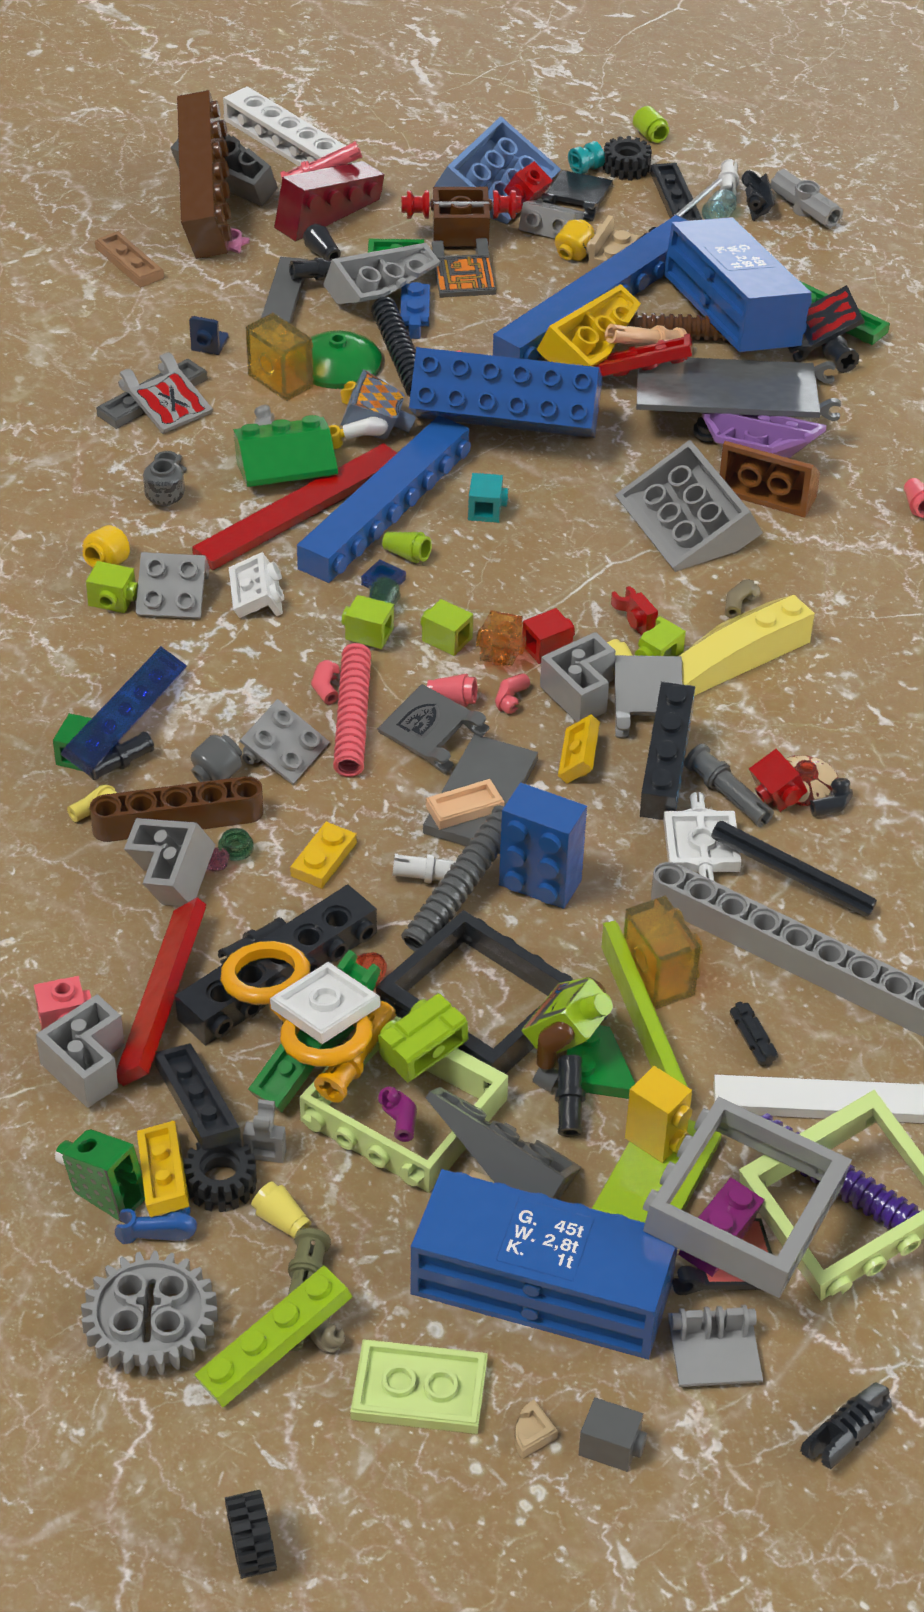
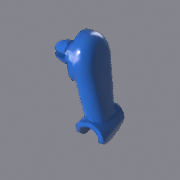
(170, 1226)

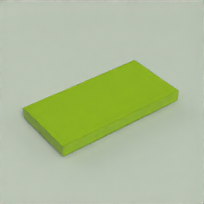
(640, 1173)

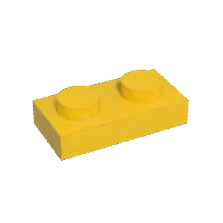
(579, 749)
(323, 855)

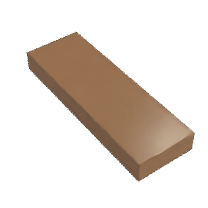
(129, 259)

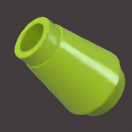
(409, 545)

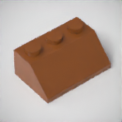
(769, 479)

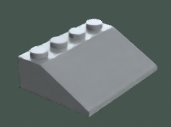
(689, 509)

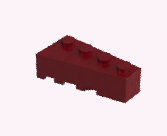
(325, 196)

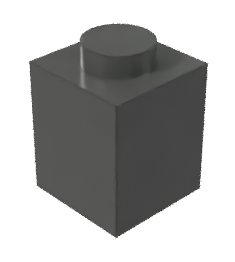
(612, 1434)

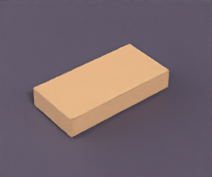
(463, 804)

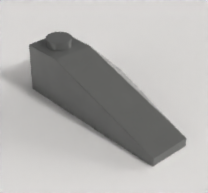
(501, 1152)

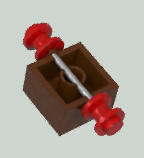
(461, 212)

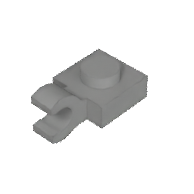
(264, 1137)

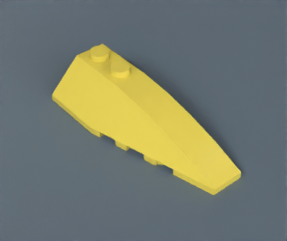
(747, 642)

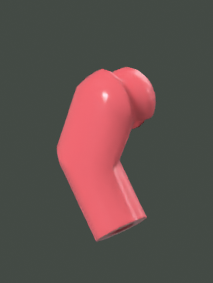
(321, 681)
(505, 697)

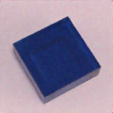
(383, 569)

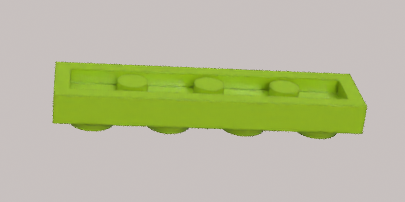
(273, 1336)

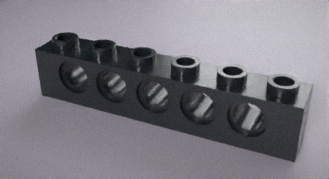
(320, 933)

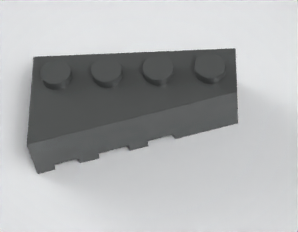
(248, 173)

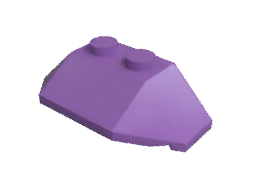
(770, 434)

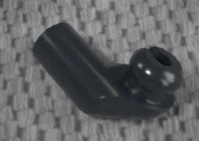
(836, 801)

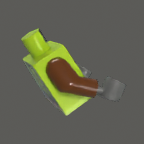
(565, 1021)

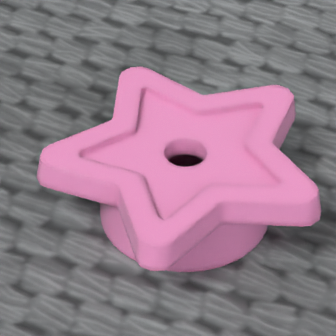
(237, 241)

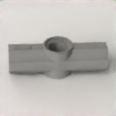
(806, 198)

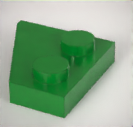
(603, 1065)

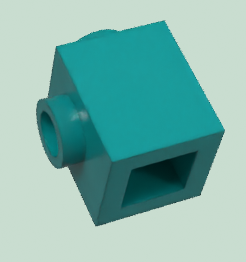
(486, 497)

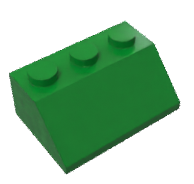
(285, 451)

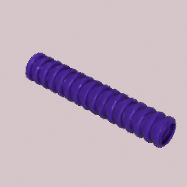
(868, 1195)

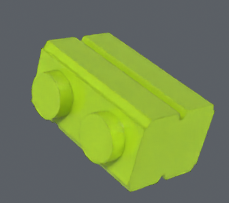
(422, 1036)

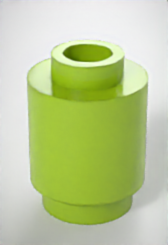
(651, 124)

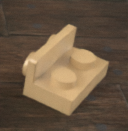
(607, 242)

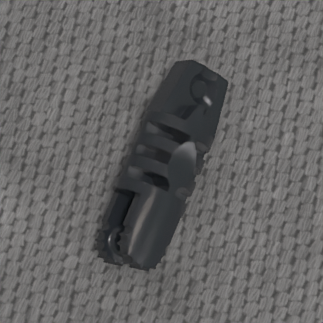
(848, 1426)

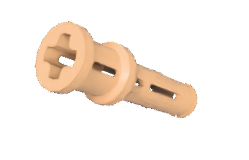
(641, 336)

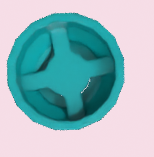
(588, 157)

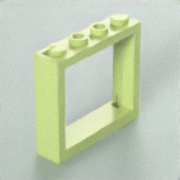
(455, 1068)
(830, 1133)

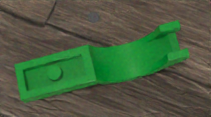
(285, 1075)

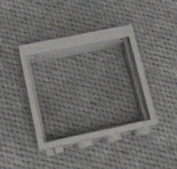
(721, 1248)

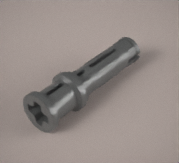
(719, 776)

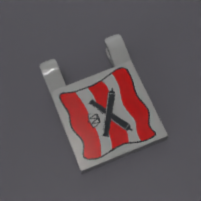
(167, 399)

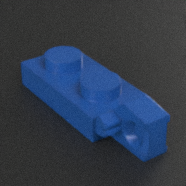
(415, 307)

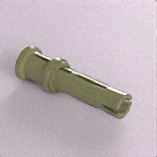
(304, 1266)

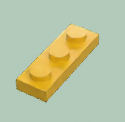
(162, 1169)

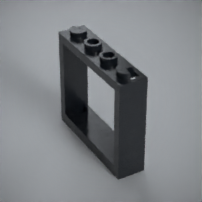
(497, 948)

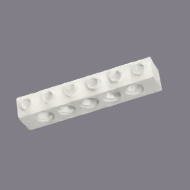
(277, 127)

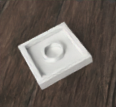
(325, 1002)

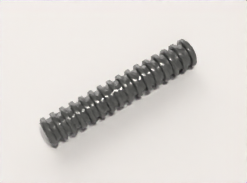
(457, 883)

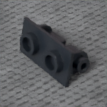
(758, 193)

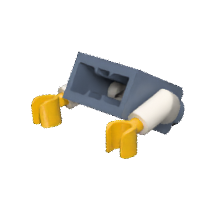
(370, 410)

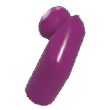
(402, 1110)

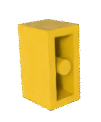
(658, 1114)

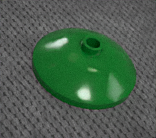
(341, 358)

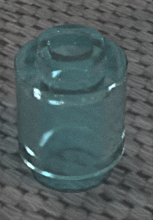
(720, 205)

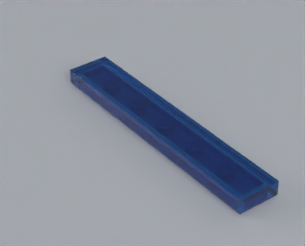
(123, 710)

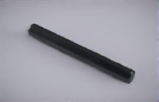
(794, 868)

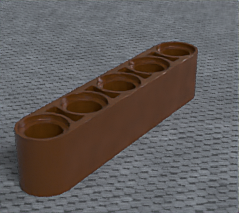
(205, 803)

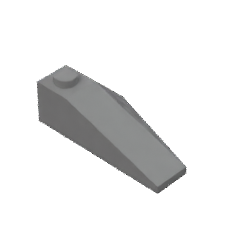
(377, 273)

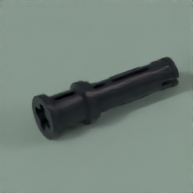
(843, 356)

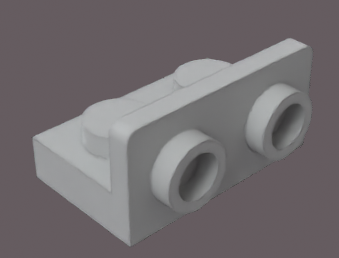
(546, 218)

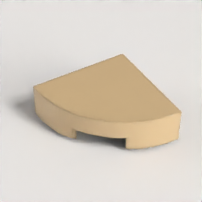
(533, 1430)

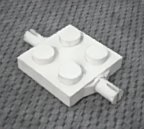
(691, 842)

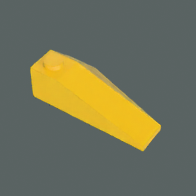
(581, 335)

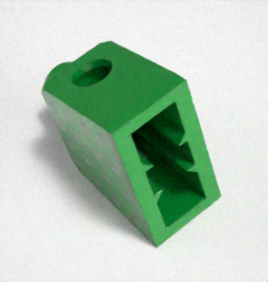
(103, 1171)

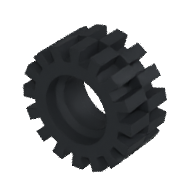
(627, 158)
(220, 1191)
(250, 1534)

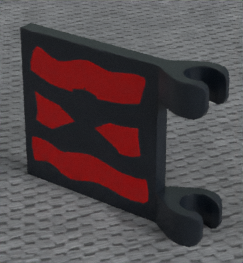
(827, 320)

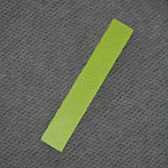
(638, 1001)

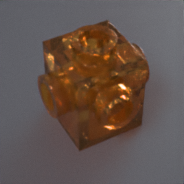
(501, 638)

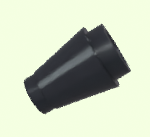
(320, 242)

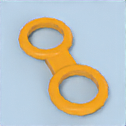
(261, 996)

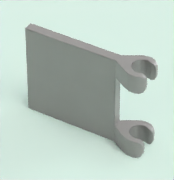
(639, 686)

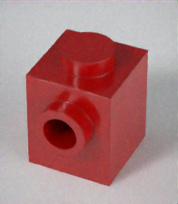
(529, 183)
(547, 633)
(777, 781)

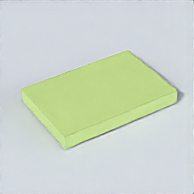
(419, 1386)

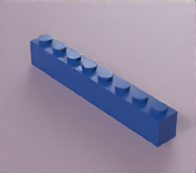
(382, 499)

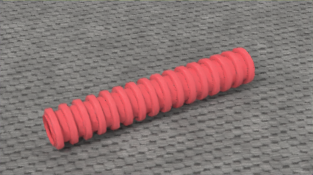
(352, 710)

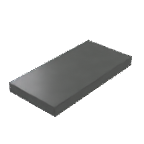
(484, 760)

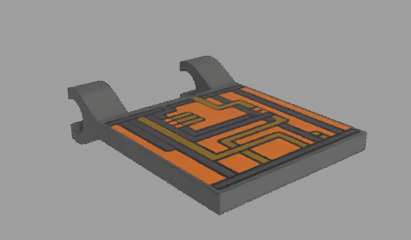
(464, 273)

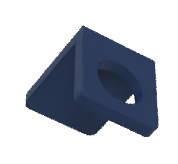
(206, 335)

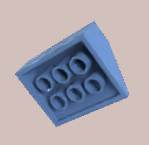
(494, 161)

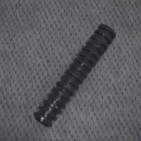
(396, 339)

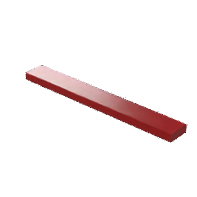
(292, 508)

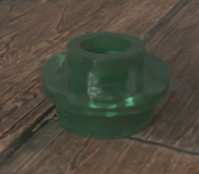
(236, 843)

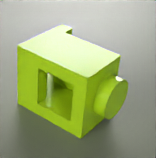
(662, 640)

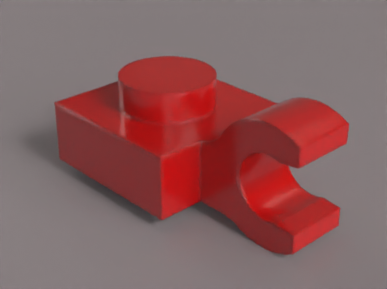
(639, 609)

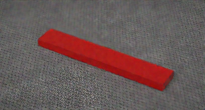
(160, 992)

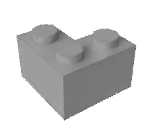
(579, 676)
(172, 855)
(80, 1049)

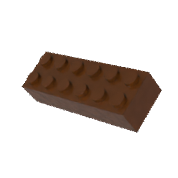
(203, 174)

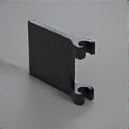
(579, 190)

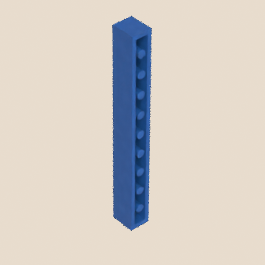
(631, 267)

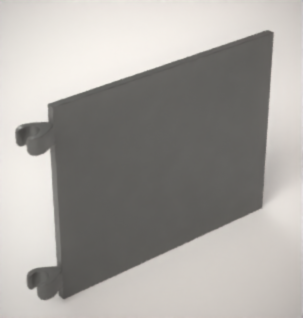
(736, 388)

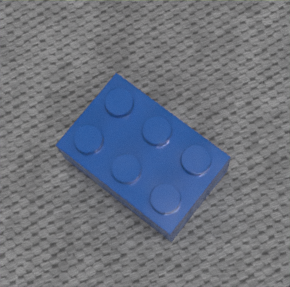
(542, 845)

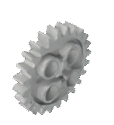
(111, 1310)

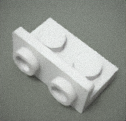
(255, 586)

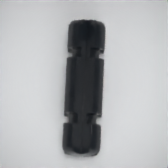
(753, 1034)

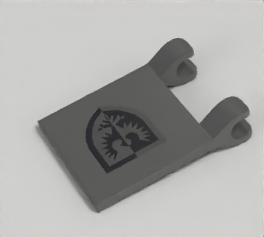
(428, 722)

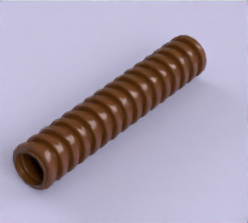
(696, 326)

